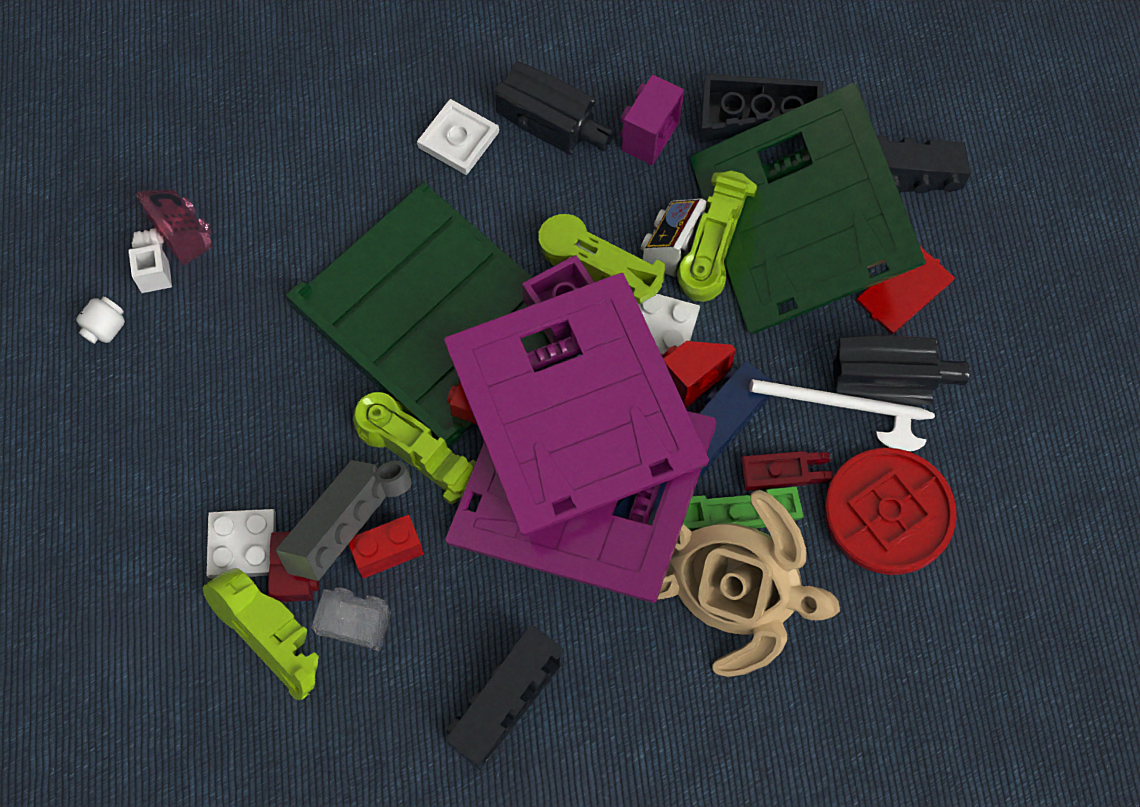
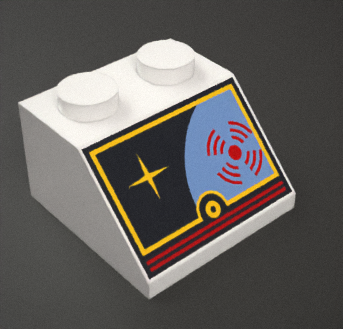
(673, 233)

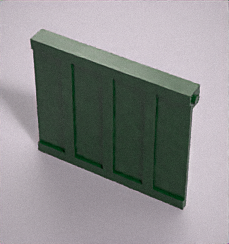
(406, 291)

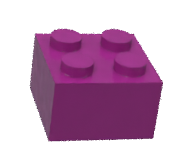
(651, 119)
(555, 282)

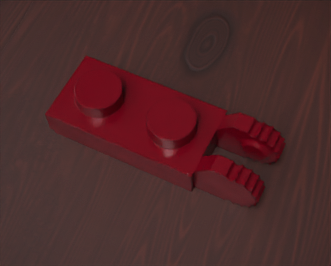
(783, 470)

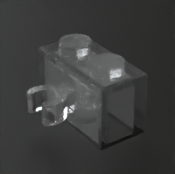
(352, 618)

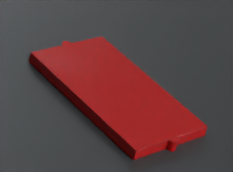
(903, 296)

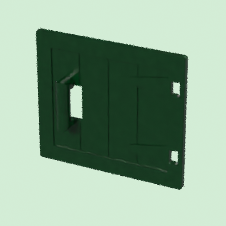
(818, 226)

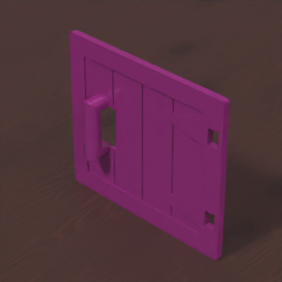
(581, 424)
(588, 548)

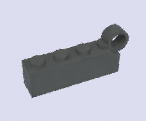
(339, 516)

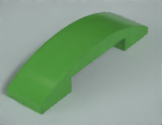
(738, 509)

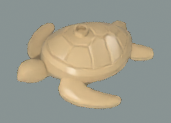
(746, 583)

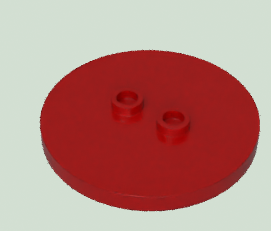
(890, 511)

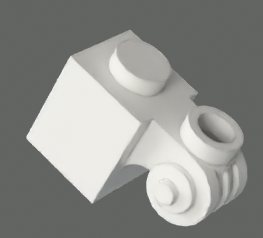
(149, 262)

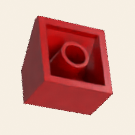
(698, 367)

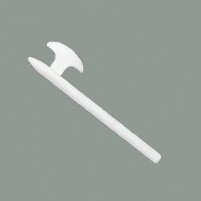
(899, 437)

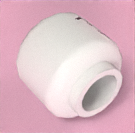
(100, 320)

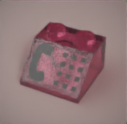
(176, 223)

